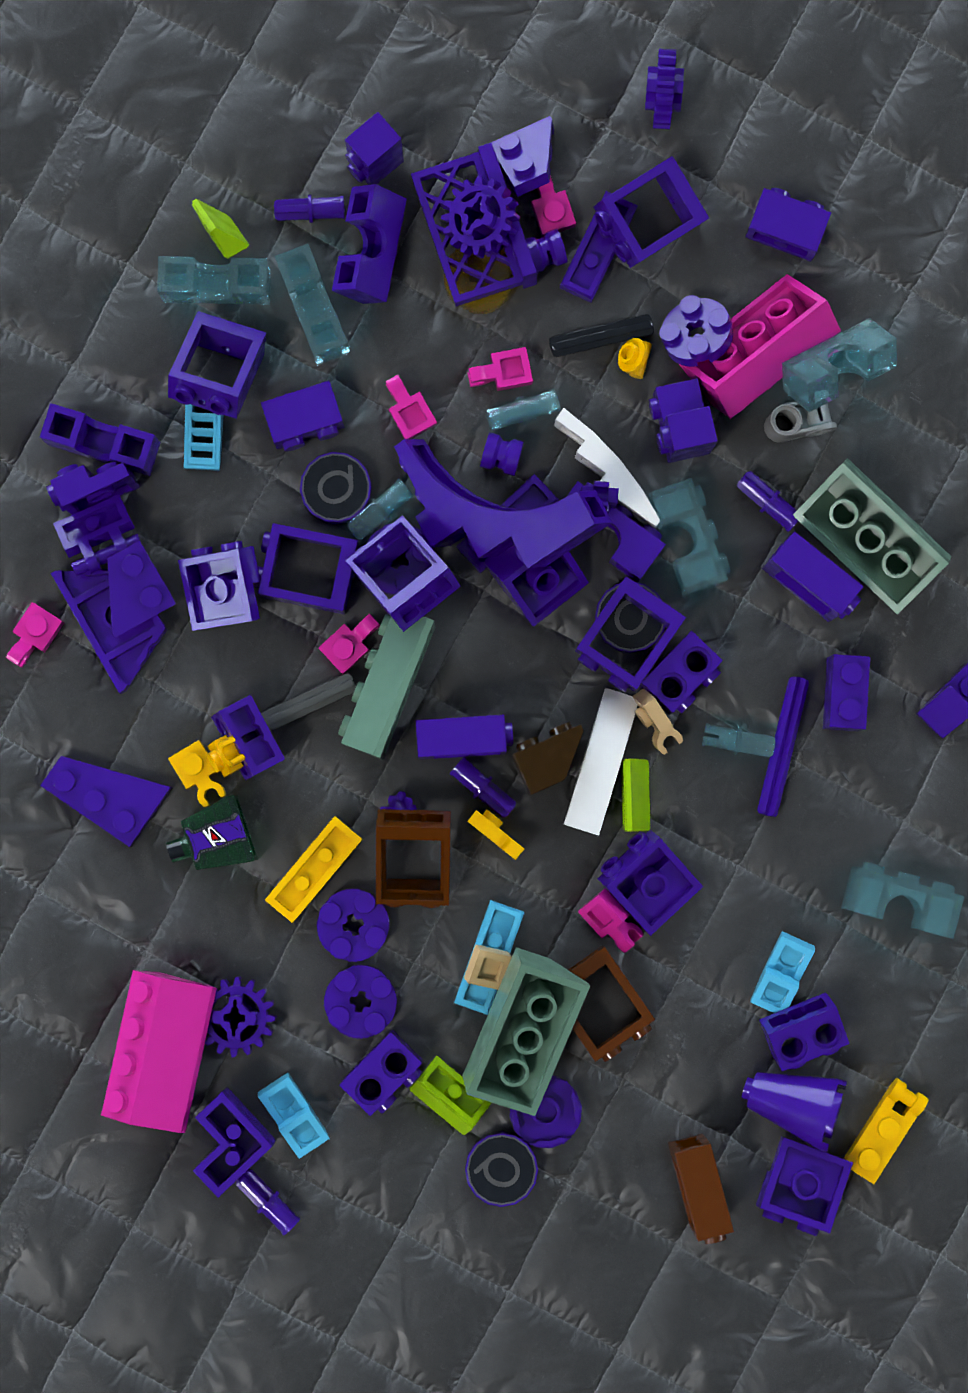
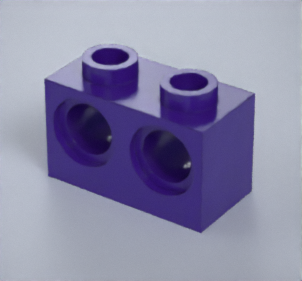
(675, 668)
(251, 736)
(801, 1024)
(375, 1067)

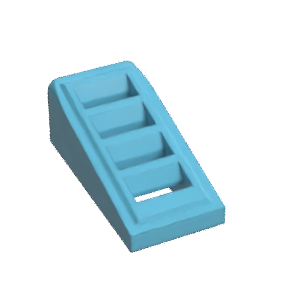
(216, 432)

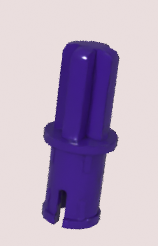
(309, 208)
(768, 500)
(483, 788)
(267, 1201)

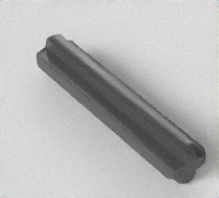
(309, 701)

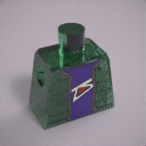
(215, 837)

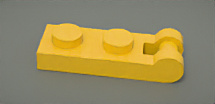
(884, 1131)

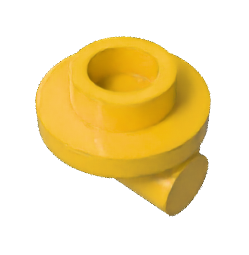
(634, 357)

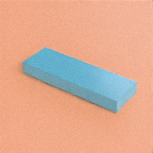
(497, 932)

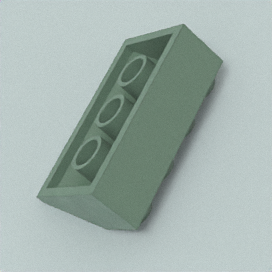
(872, 536)
(386, 687)
(524, 1032)

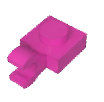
(552, 210)
(507, 369)
(410, 412)
(36, 630)
(347, 646)
(609, 917)

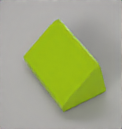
(221, 229)
(635, 795)
(446, 1094)

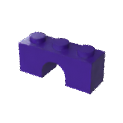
(379, 218)
(96, 440)
(636, 544)

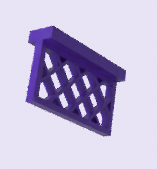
(517, 253)

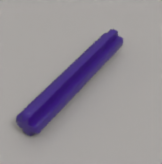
(784, 745)

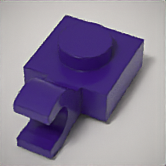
(608, 495)

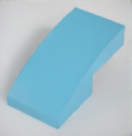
(782, 973)
(293, 1115)

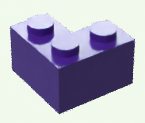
(683, 420)
(240, 1141)

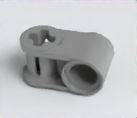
(802, 422)

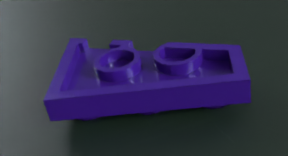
(106, 797)

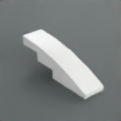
(606, 464)
(601, 762)

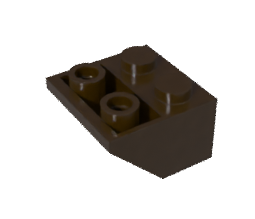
(547, 761)

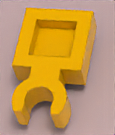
(225, 756)
(195, 769)
(490, 826)

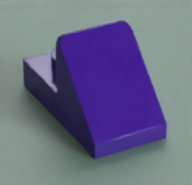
(948, 706)

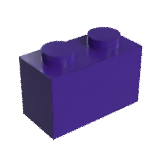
(373, 150)
(788, 223)
(303, 416)
(846, 692)

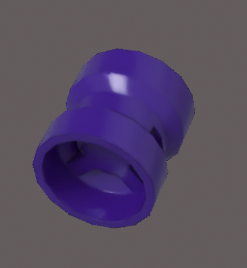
(547, 250)
(501, 454)

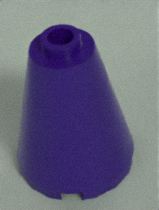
(797, 1103)

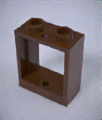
(412, 825)
(635, 1029)
(701, 1188)

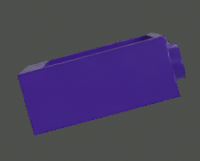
(680, 197)
(224, 338)
(343, 577)
(814, 578)
(420, 594)
(650, 605)
(463, 737)

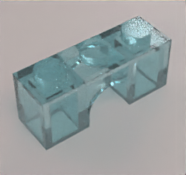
(232, 283)
(312, 304)
(861, 350)
(682, 507)
(934, 907)

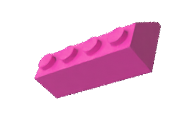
(765, 335)
(158, 1051)

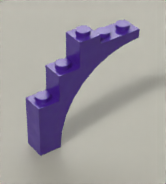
(491, 529)

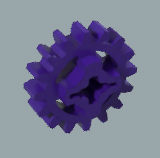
(664, 89)
(477, 201)
(252, 1017)

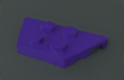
(90, 603)

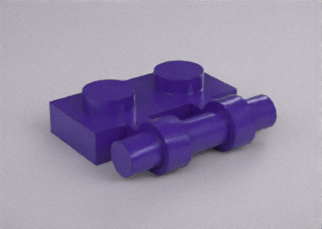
(92, 527)

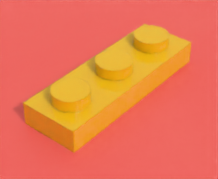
(313, 869)

